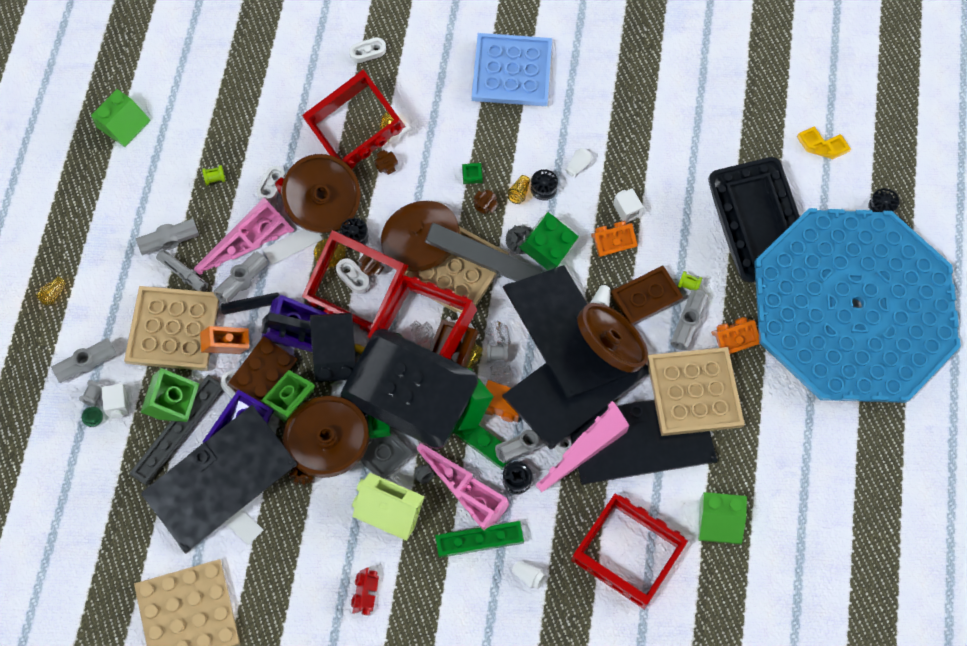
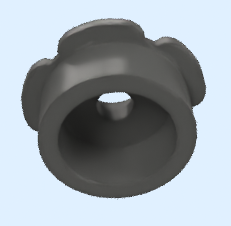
(423, 474)

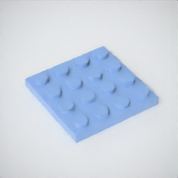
(512, 69)

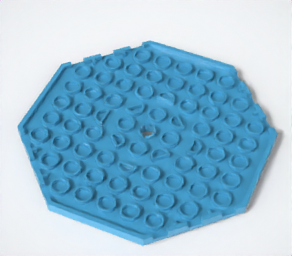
(849, 351)

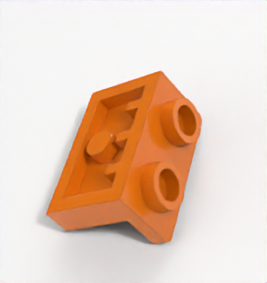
(614, 239)
(737, 335)

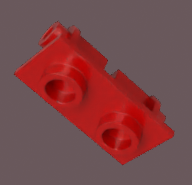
(362, 600)

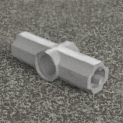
(167, 236)
(240, 277)
(685, 329)
(71, 366)
(517, 447)

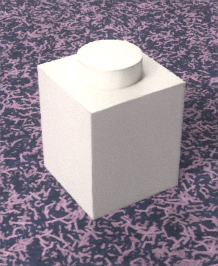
(628, 205)
(115, 400)

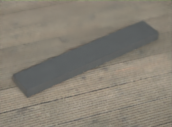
(479, 253)
(176, 433)

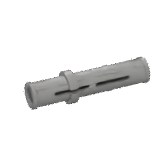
(187, 275)

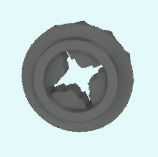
(511, 237)

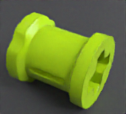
(213, 175)
(689, 282)

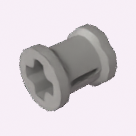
(497, 352)
(91, 393)

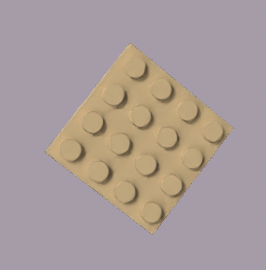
(460, 275)
(169, 327)
(695, 391)
(188, 608)

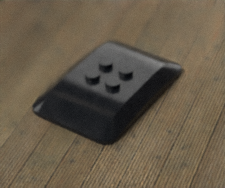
(752, 209)
(410, 388)

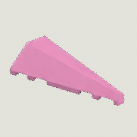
(256, 228)
(596, 438)
(478, 499)

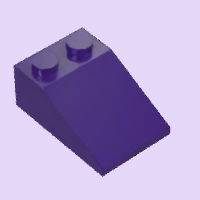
(288, 307)
(235, 407)

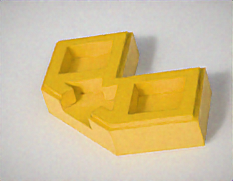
(814, 144)

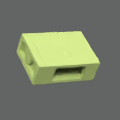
(387, 506)

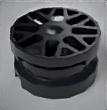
(544, 185)
(883, 201)
(356, 230)
(517, 477)

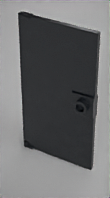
(550, 312)
(553, 416)
(643, 448)
(219, 478)

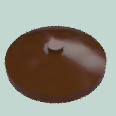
(320, 193)
(407, 230)
(612, 337)
(326, 436)

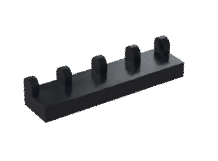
(286, 324)

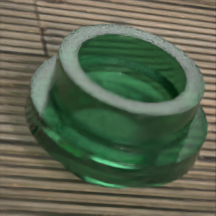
(92, 416)

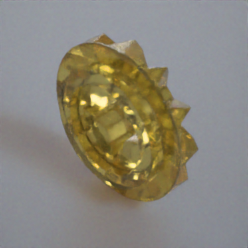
(338, 255)

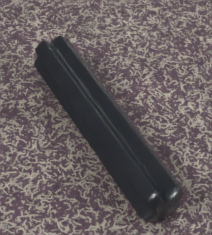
(248, 303)

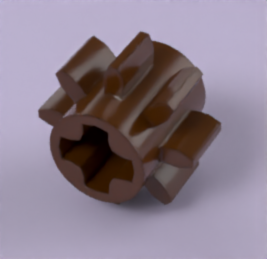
(385, 162)
(485, 201)
(370, 266)
(302, 479)

